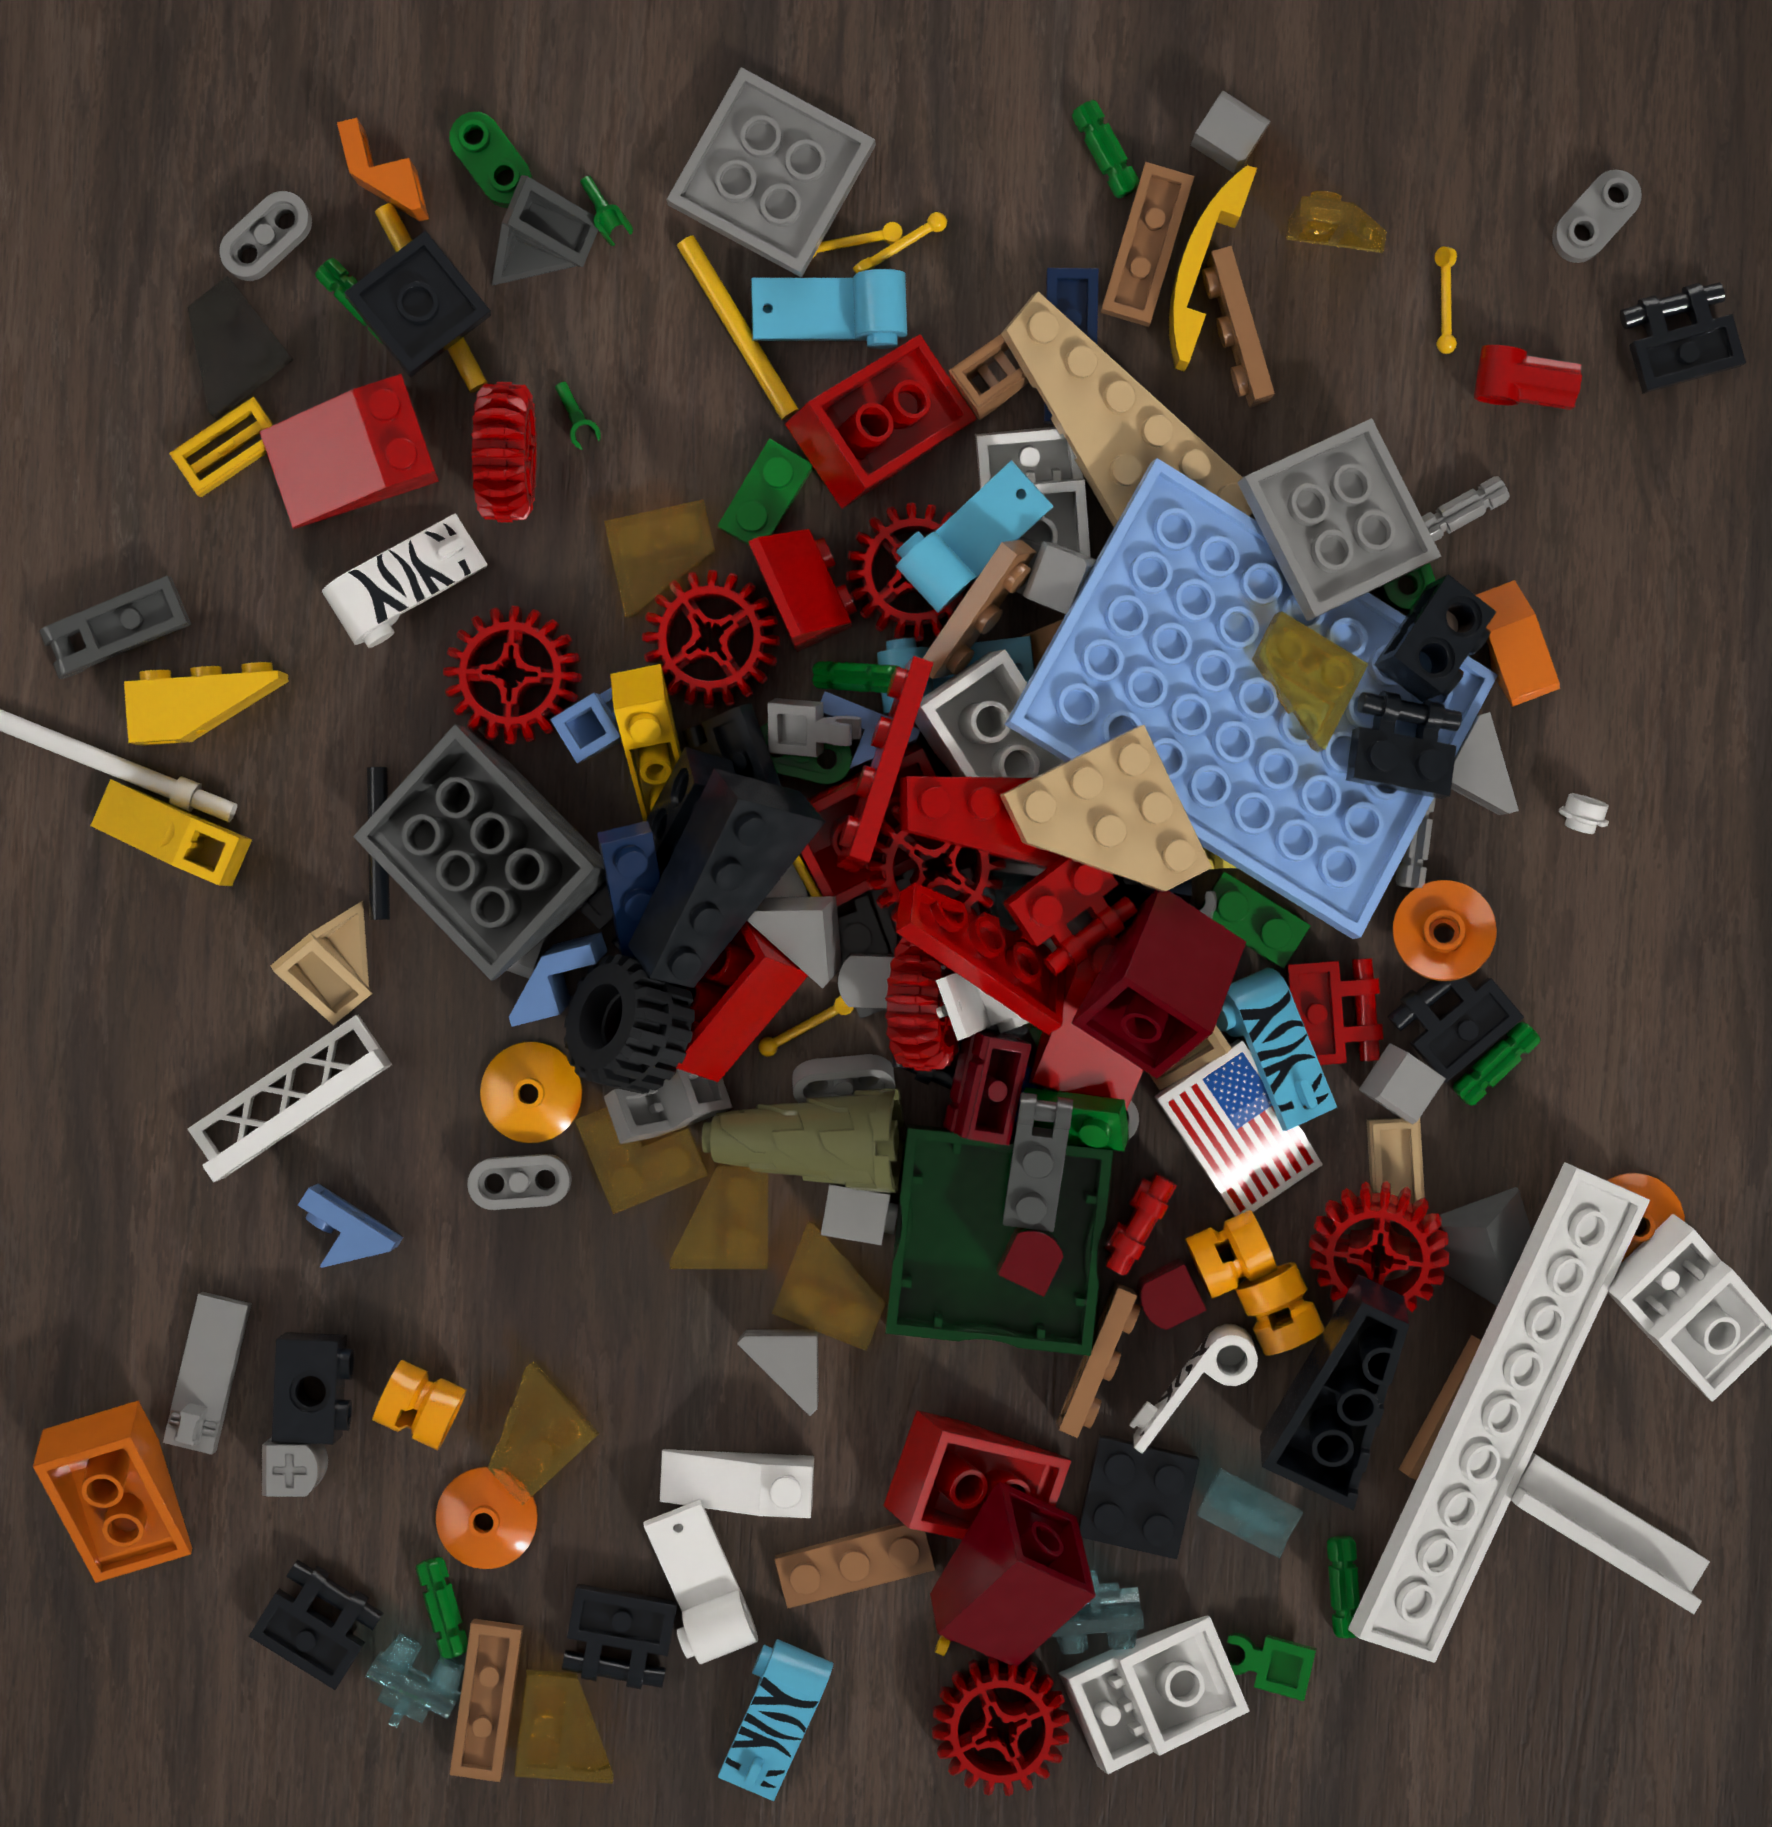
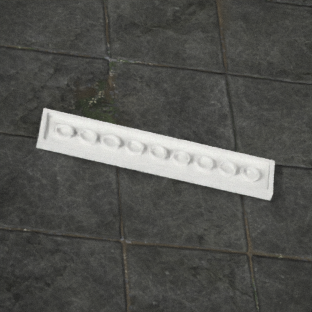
(1498, 1414)

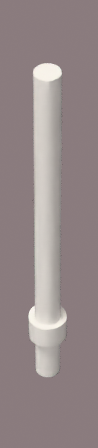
(181, 792)

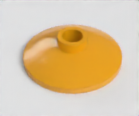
(557, 1089)

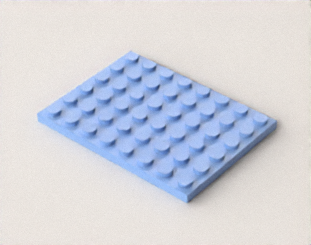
(1170, 646)

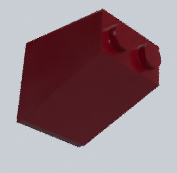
(1161, 984)
(1013, 1577)

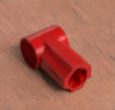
(1513, 377)

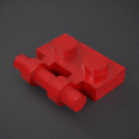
(1059, 896)
(1318, 998)
(1128, 1241)

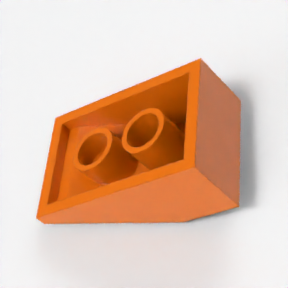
(113, 1491)

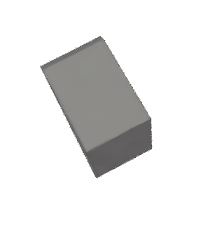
(1481, 769)
(804, 931)
(789, 1359)

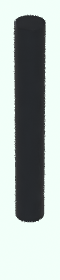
(378, 877)

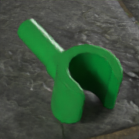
(607, 215)
(574, 413)

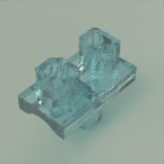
(1249, 1512)
(1111, 1612)
(411, 1690)

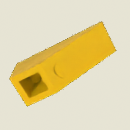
(188, 707)
(646, 730)
(171, 834)

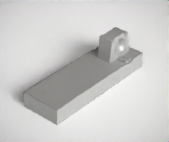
(207, 1373)

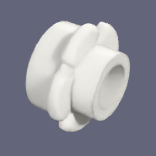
(1584, 813)

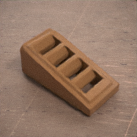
(977, 364)

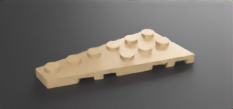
(1107, 413)

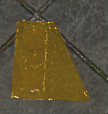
(657, 549)

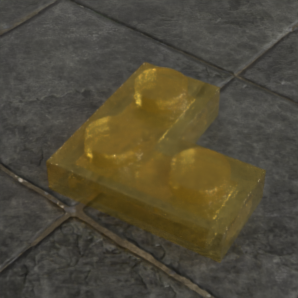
(634, 1171)

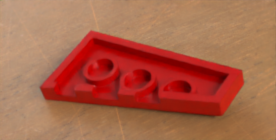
(878, 780)
(967, 815)
(984, 954)

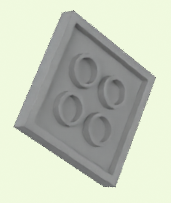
(771, 172)
(1339, 519)

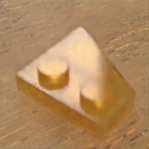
(1336, 223)
(1309, 675)
(728, 1223)
(828, 1292)
(538, 1436)
(559, 1731)

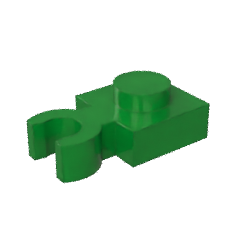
(1280, 1666)

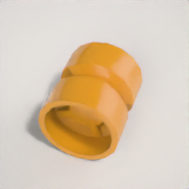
(1247, 1246)
(1273, 1293)
(419, 1404)

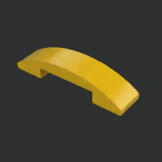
(1224, 209)

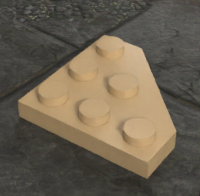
(1112, 814)

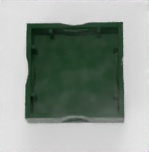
(955, 1236)

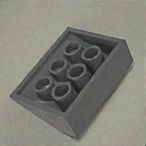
(482, 851)

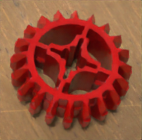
(504, 451)
(880, 601)
(730, 625)
(513, 649)
(970, 890)
(914, 1029)
(1399, 1250)
(1017, 1765)

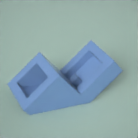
(589, 726)
(546, 989)

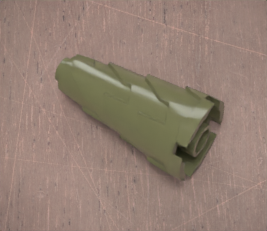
(823, 1140)

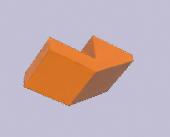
(393, 181)
(1518, 646)

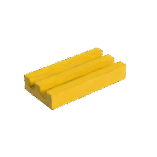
(212, 432)

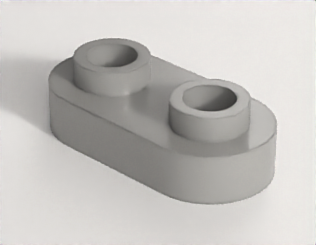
(1598, 215)
(262, 231)
(841, 1076)
(520, 1181)

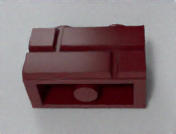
(987, 1086)

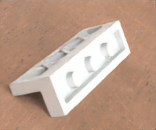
(294, 1116)
(1610, 1531)

